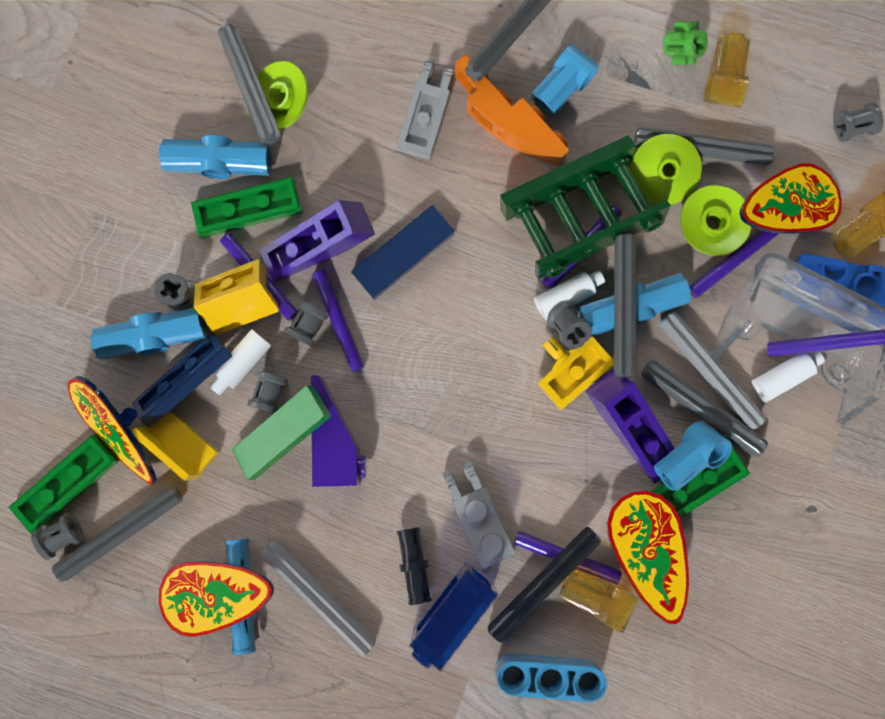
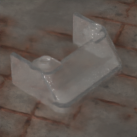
(808, 305)

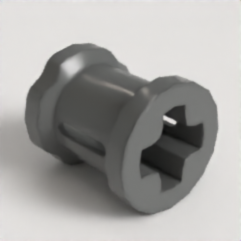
(858, 122)
(164, 292)
(306, 323)
(572, 330)
(267, 391)
(57, 536)

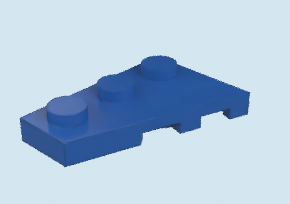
(862, 279)

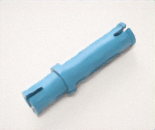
(243, 632)

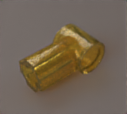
(727, 80)
(862, 229)
(606, 602)

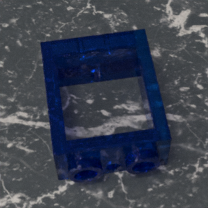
(452, 617)

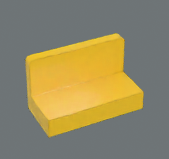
(234, 297)
(177, 446)

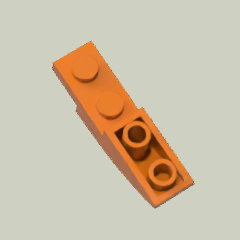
(516, 125)

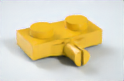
(573, 370)

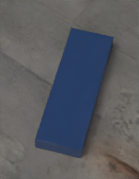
(403, 252)
(181, 380)

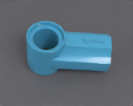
(570, 73)
(698, 449)

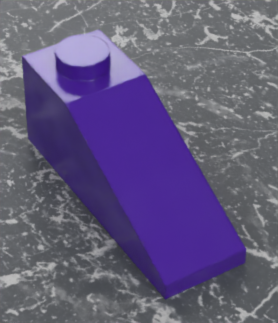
(318, 239)
(631, 421)
(334, 449)

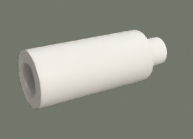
(570, 291)
(243, 359)
(787, 375)

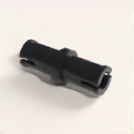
(414, 566)

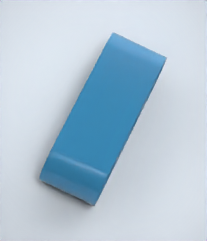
(564, 688)

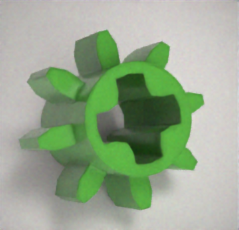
(685, 43)

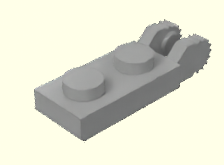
(425, 113)
(480, 519)

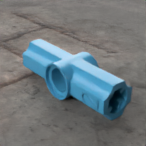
(215, 157)
(650, 300)
(148, 334)

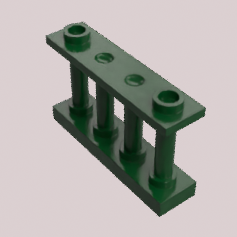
(583, 174)

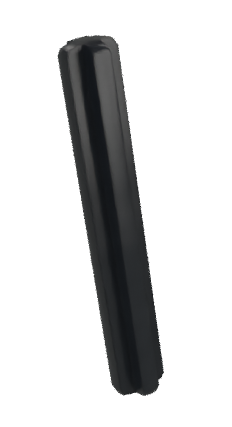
(544, 584)

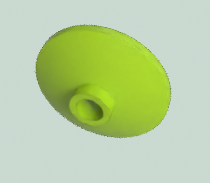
(285, 91)
(651, 158)
(722, 206)

